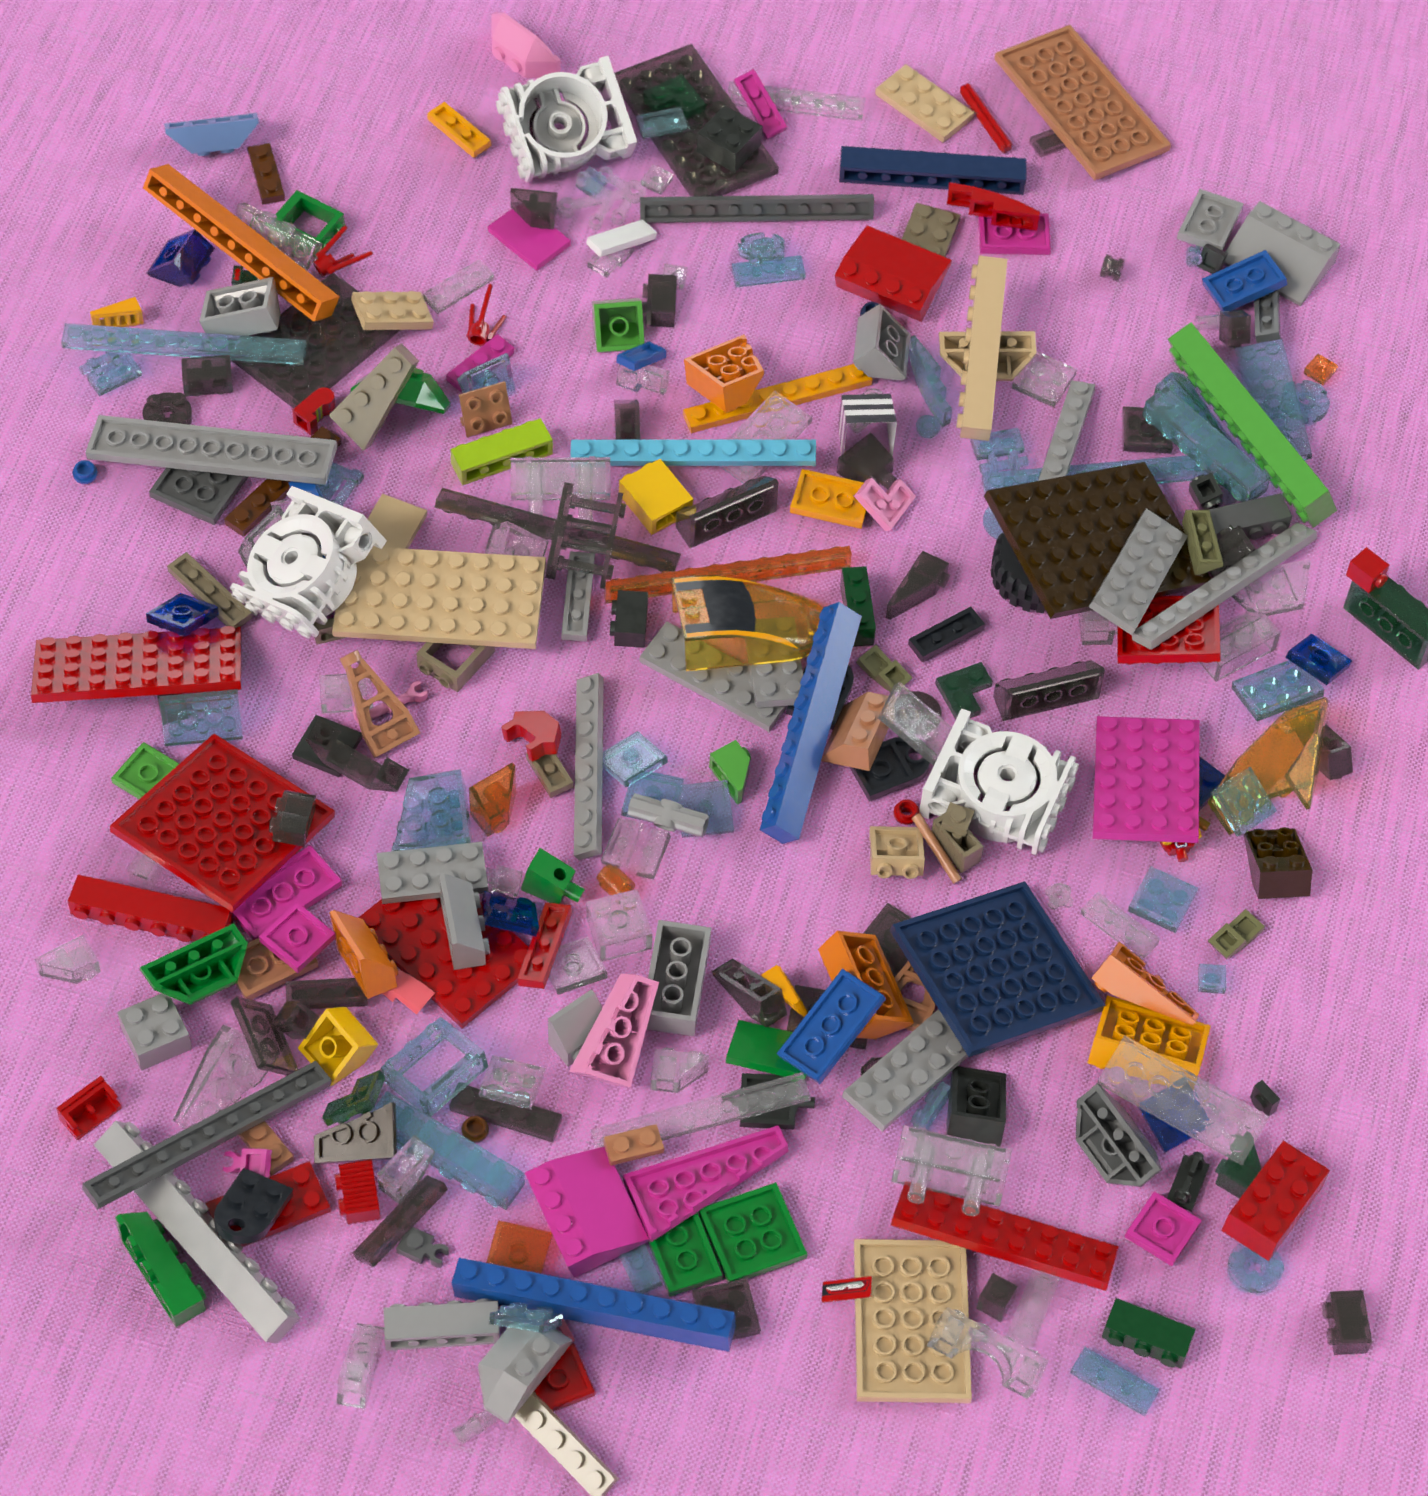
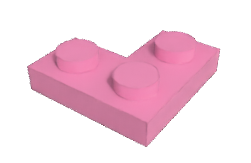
(882, 506)

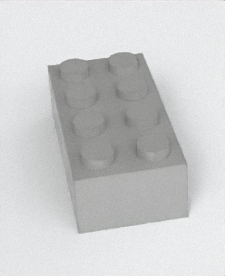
(680, 968)

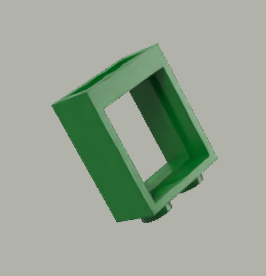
(302, 203)

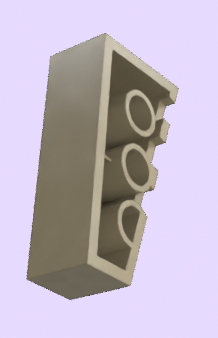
(370, 402)

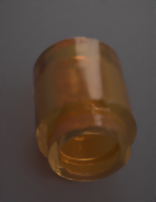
(614, 880)

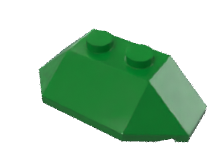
(421, 392)
(199, 967)

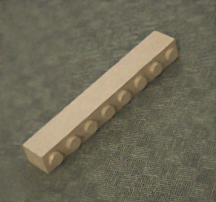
(983, 348)

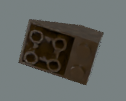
(1278, 863)

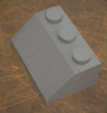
(242, 309)
(881, 345)
(463, 922)

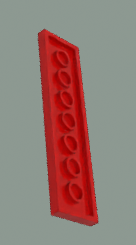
(1008, 1238)

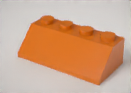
(864, 959)

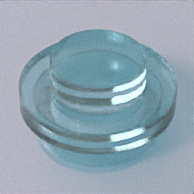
(928, 426)

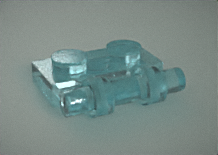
(111, 375)
(1000, 444)

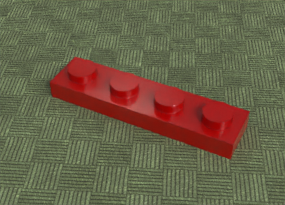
(544, 946)

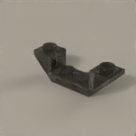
(353, 763)

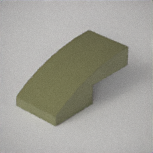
(882, 669)
(1237, 934)

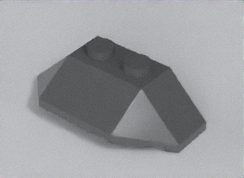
(1114, 1140)

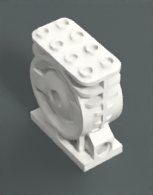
(556, 148)
(294, 560)
(998, 758)

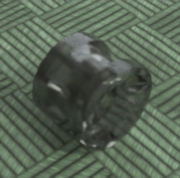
(1112, 267)

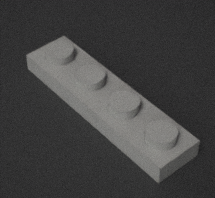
(577, 600)

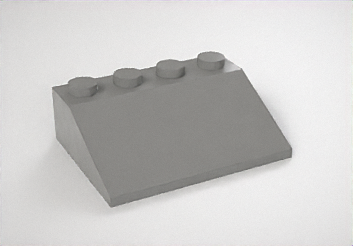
(1294, 247)

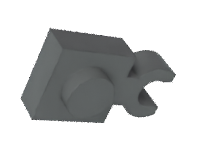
(419, 1245)

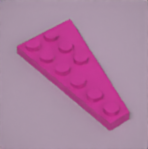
(684, 1185)

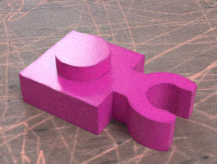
(252, 1159)

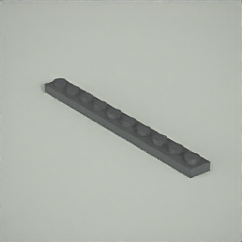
(757, 208)
(205, 1135)

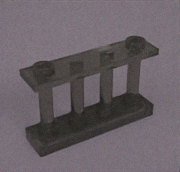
(562, 541)

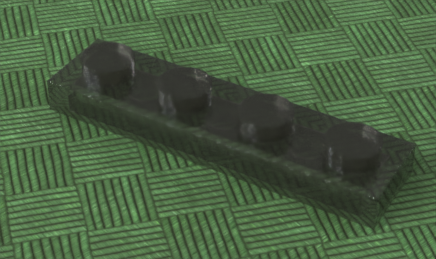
(533, 1122)

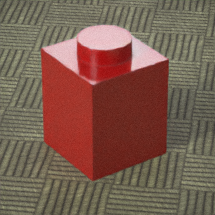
(1368, 570)

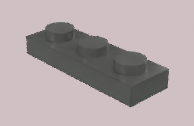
(1267, 317)

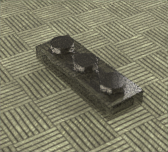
(326, 993)

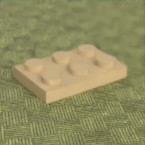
(392, 310)

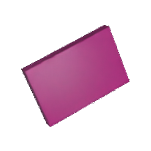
(1010, 240)
(530, 243)

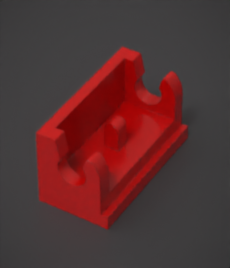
(88, 1108)

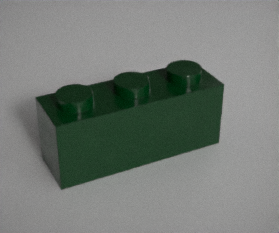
(857, 597)
(1148, 1333)

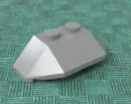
(517, 1367)

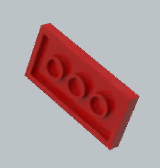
(306, 1203)

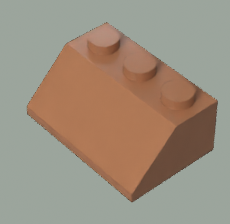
(857, 733)

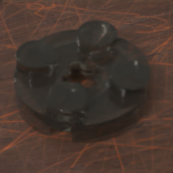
(168, 402)

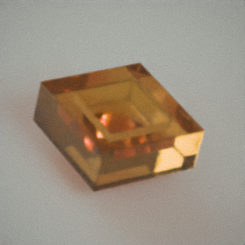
(1320, 369)

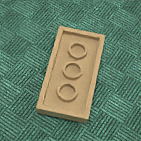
(924, 103)

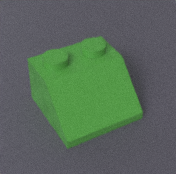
(618, 324)

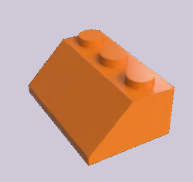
(363, 954)

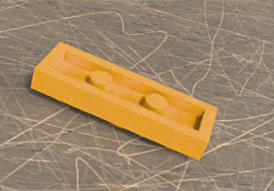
(459, 129)

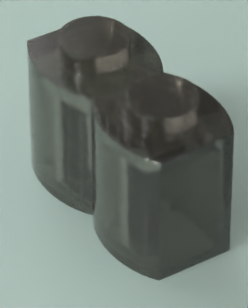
(293, 818)

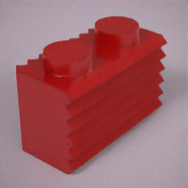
(359, 1192)

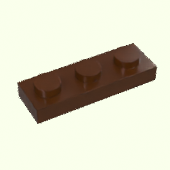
(266, 173)

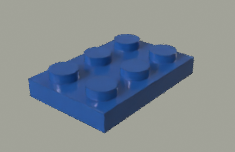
(1244, 281)

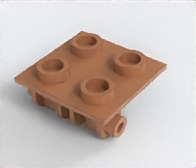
(485, 409)

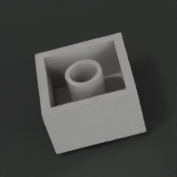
(154, 1030)

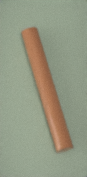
(936, 848)

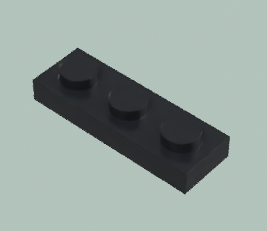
(946, 634)

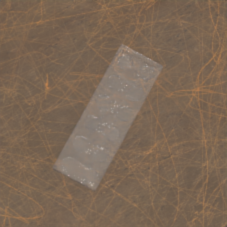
(1183, 1100)

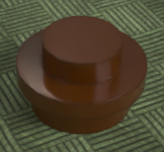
(475, 1129)

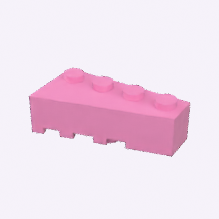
(618, 1032)

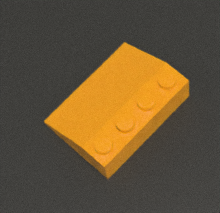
(1161, 1034)

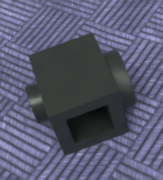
(1206, 492)

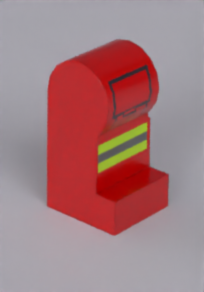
(313, 409)

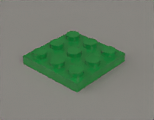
(752, 1233)

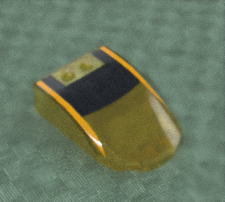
(741, 622)

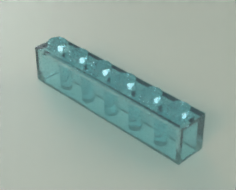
(1205, 445)
(457, 1156)

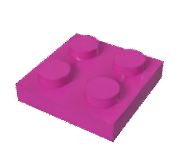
(297, 937)
(1163, 1228)

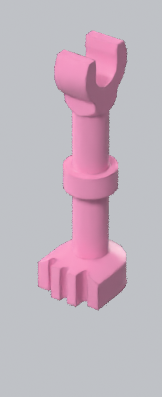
(409, 696)

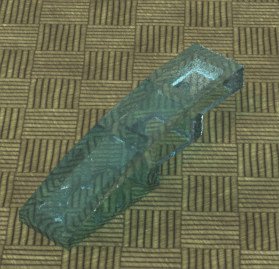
(927, 377)

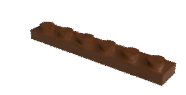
(258, 503)

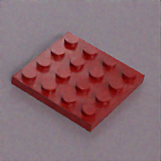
(1192, 644)

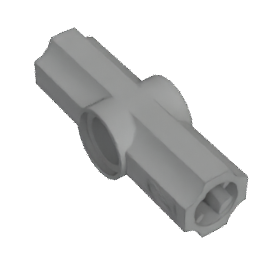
(668, 815)

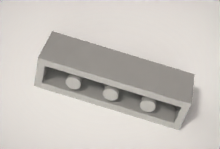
(439, 1325)

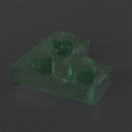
(677, 92)
(959, 686)
(359, 1101)

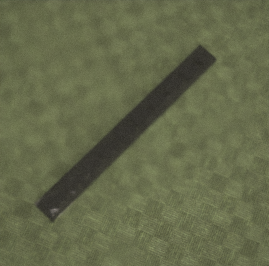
(543, 526)

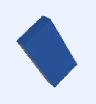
(641, 356)

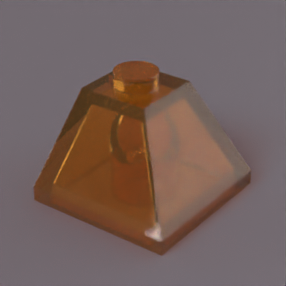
(494, 800)

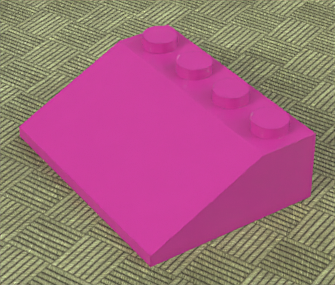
(586, 1209)

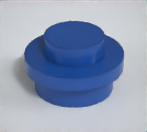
(84, 472)

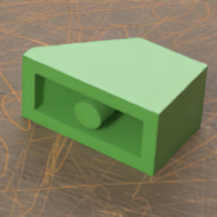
(732, 764)

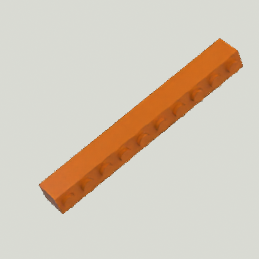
(240, 242)

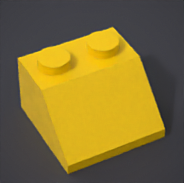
(338, 1043)

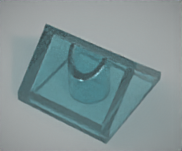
(487, 374)

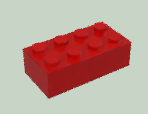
(1275, 1200)

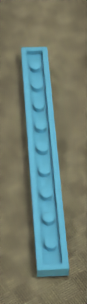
(700, 452)

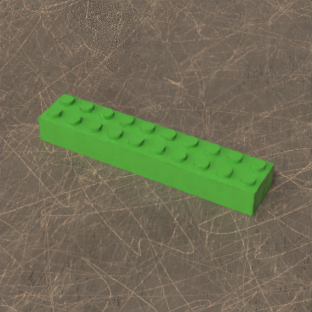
(1251, 425)

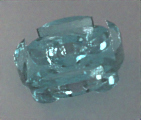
(760, 248)
(1317, 398)
(1253, 1282)

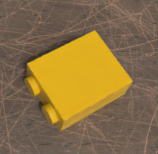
(654, 495)

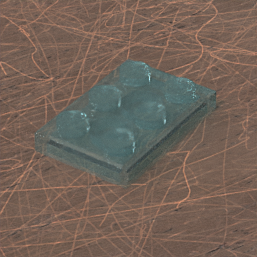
(1276, 689)
(199, 715)

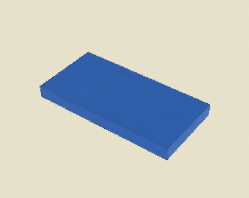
(831, 1026)

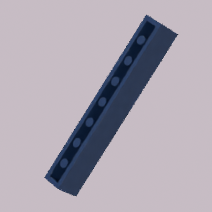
(931, 169)

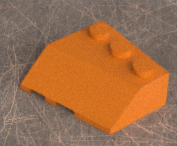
(725, 373)

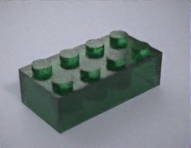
(1393, 617)

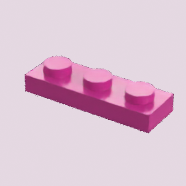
(760, 104)
(493, 348)

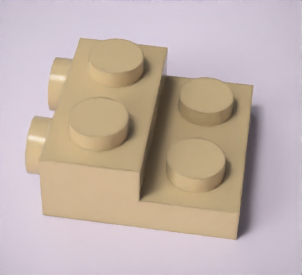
(896, 851)

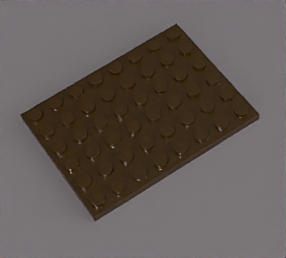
(1075, 528)

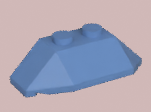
(212, 134)

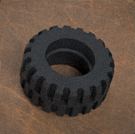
(1012, 579)

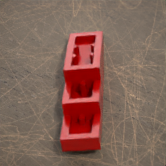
(1000, 208)

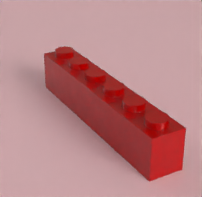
(146, 910)

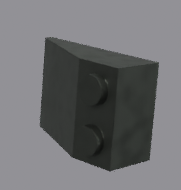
(977, 1105)

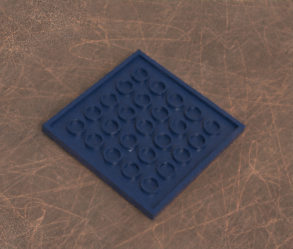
(997, 968)

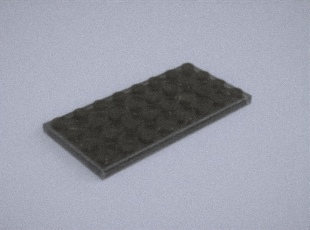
(695, 171)

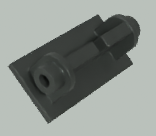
(1188, 1181)

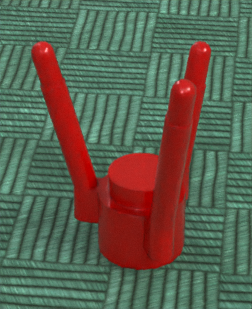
(327, 264)
(479, 332)

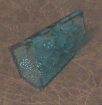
(434, 812)

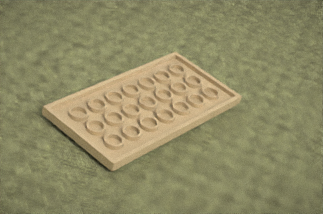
(444, 598)

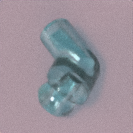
(1193, 256)

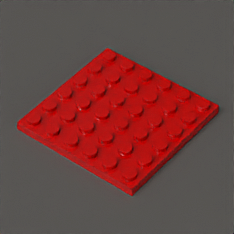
(214, 821)

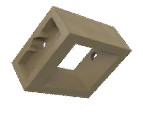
(444, 674)

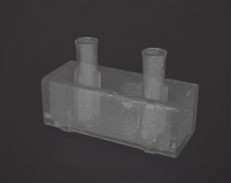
(544, 480)
(951, 1167)

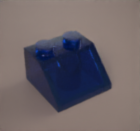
(182, 259)

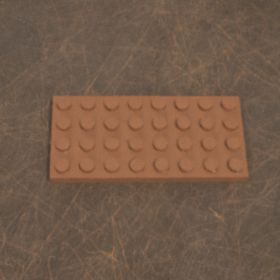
(1082, 102)

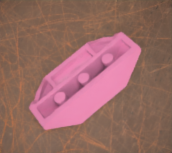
(521, 48)

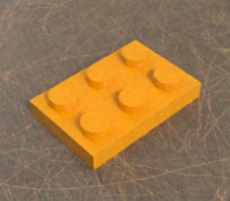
(828, 499)

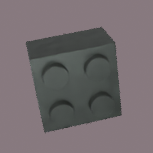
(729, 138)

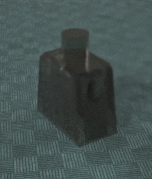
(866, 461)

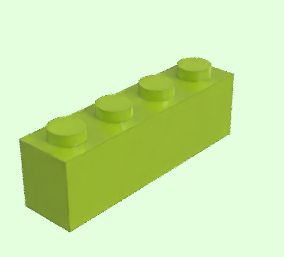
(494, 452)

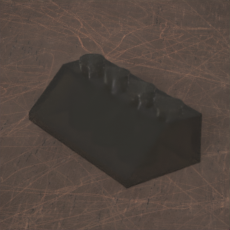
(727, 510)
(1048, 689)

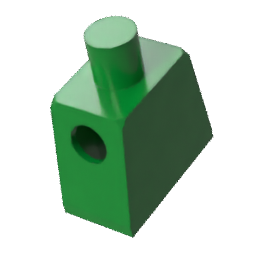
(551, 879)

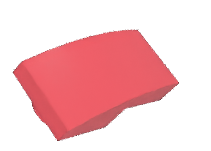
(410, 992)

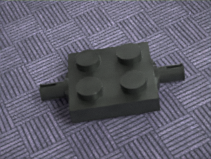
(782, 1117)

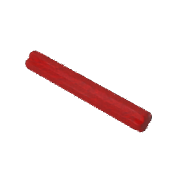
(986, 118)

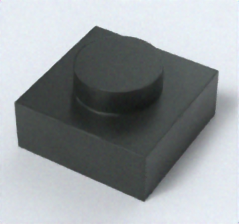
(1212, 259)
(1264, 1098)

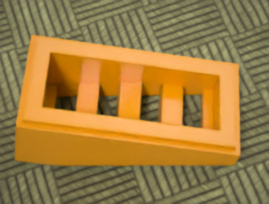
(119, 314)
(791, 997)

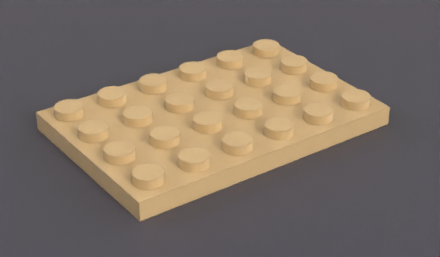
(892, 1327)

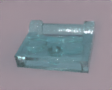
(335, 478)

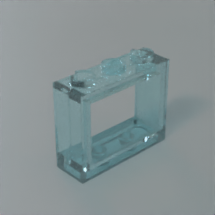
(450, 1082)

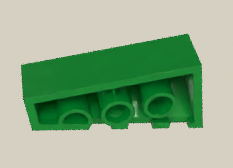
(160, 1266)

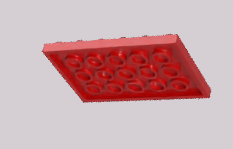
(420, 947)

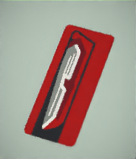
(846, 1289)

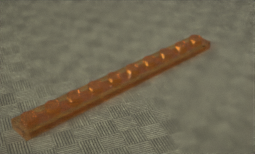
(752, 570)

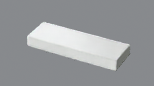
(621, 238)

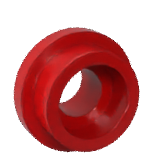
(905, 806)

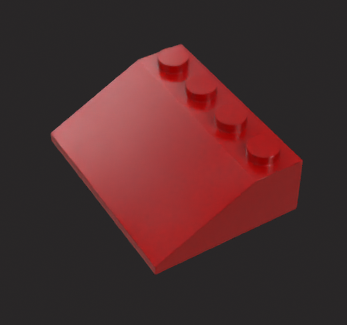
(892, 272)

